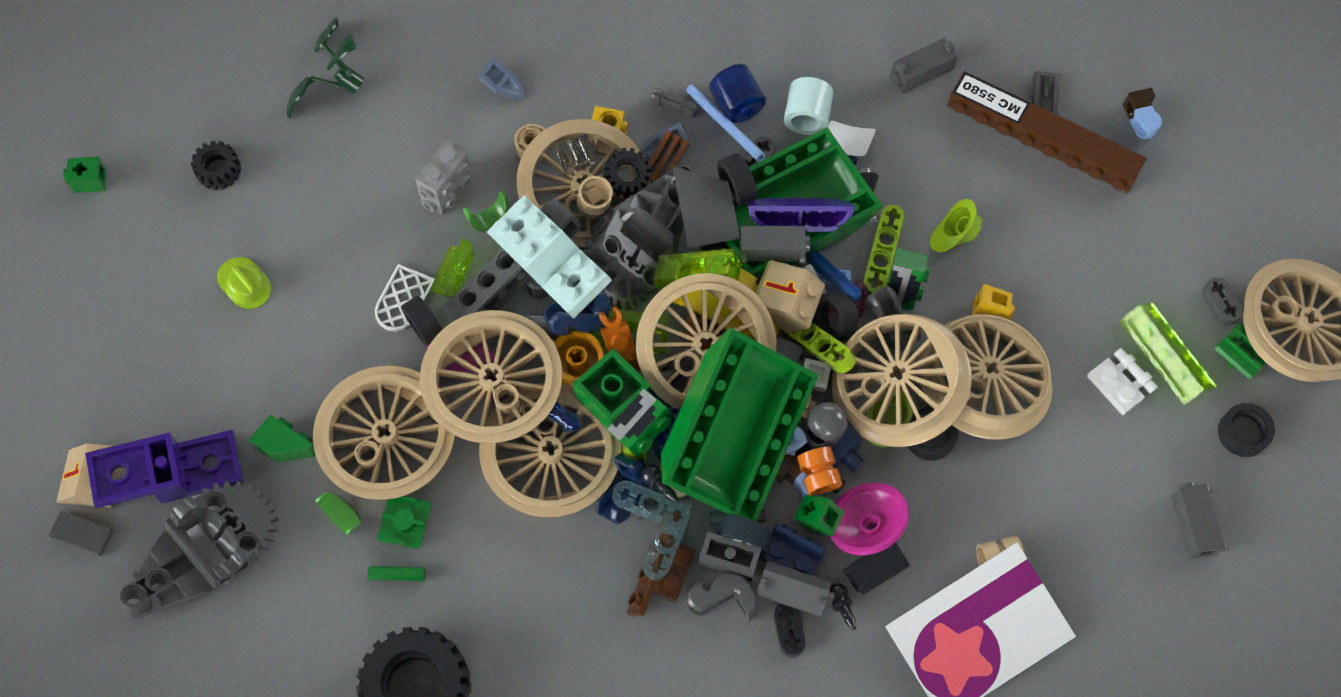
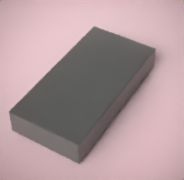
(81, 533)

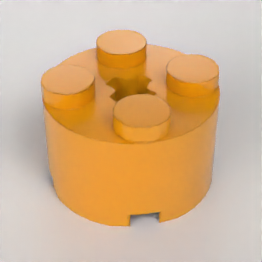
(577, 347)

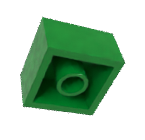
(609, 387)

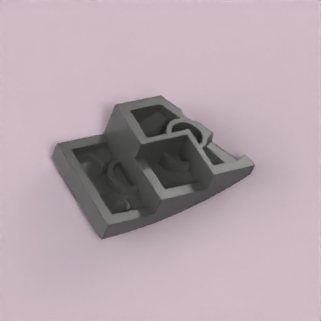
(705, 208)

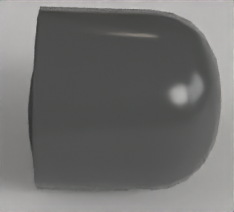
(827, 423)

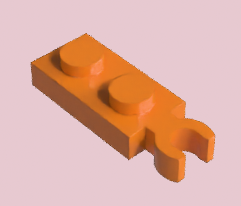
(618, 336)

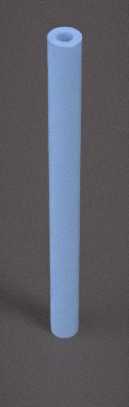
(719, 117)

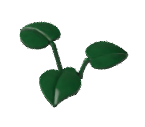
(345, 75)

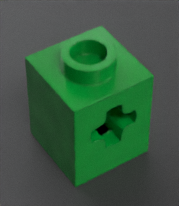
(85, 174)
(813, 511)

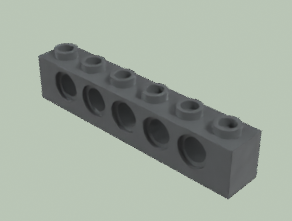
(497, 270)

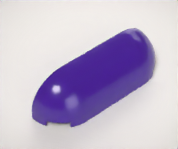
(813, 213)

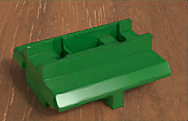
(1239, 352)
(404, 522)

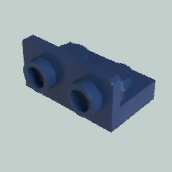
(793, 550)

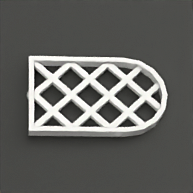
(383, 297)

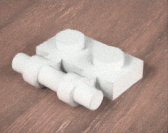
(1116, 386)

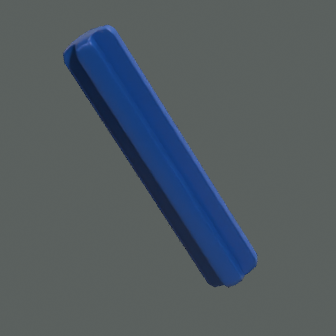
(834, 276)

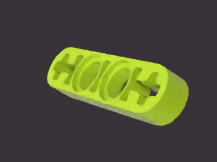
(882, 250)
(828, 357)

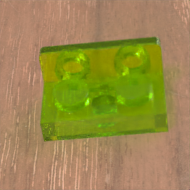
(453, 269)

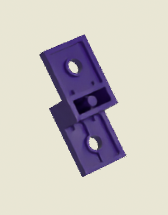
(163, 468)

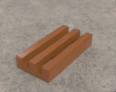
(660, 149)

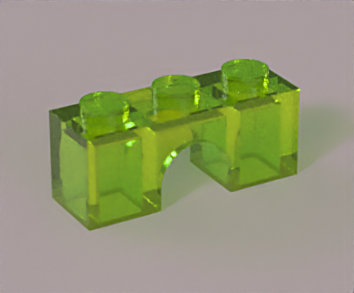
(680, 265)

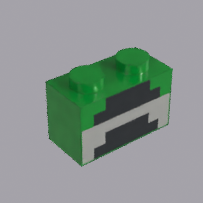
(906, 277)
(640, 423)

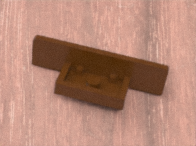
(671, 584)

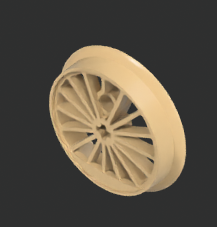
(607, 141)
(728, 291)
(1295, 318)
(461, 338)
(955, 367)
(998, 376)
(405, 385)
(558, 504)

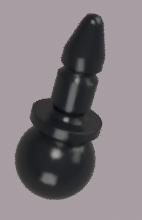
(652, 476)
(842, 603)

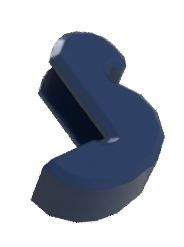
(585, 321)
(630, 471)

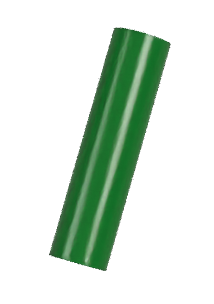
(396, 573)

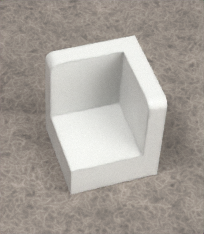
(820, 369)

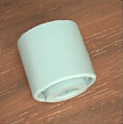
(808, 105)

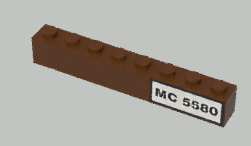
(1046, 132)

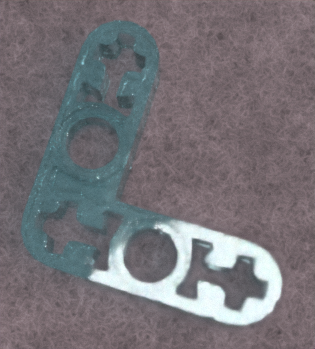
(666, 526)

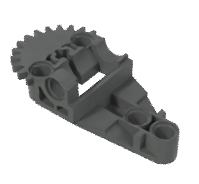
(654, 219)
(181, 563)

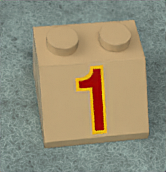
(790, 295)
(75, 482)

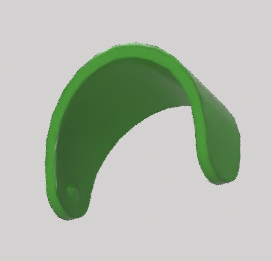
(486, 219)
(339, 512)

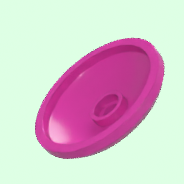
(868, 508)

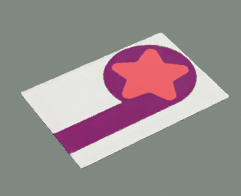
(981, 628)

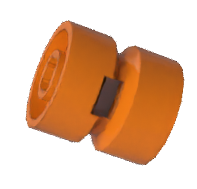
(819, 470)

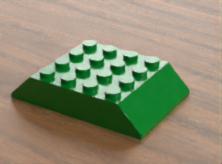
(810, 170)
(736, 425)

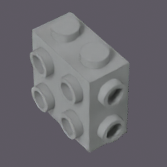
(444, 178)

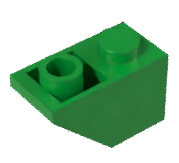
(280, 442)

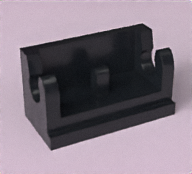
(875, 568)

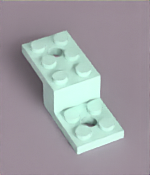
(549, 256)

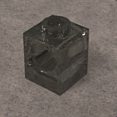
(577, 154)

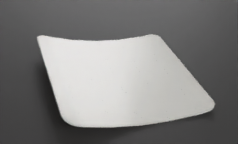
(852, 139)

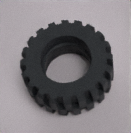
(410, 646)

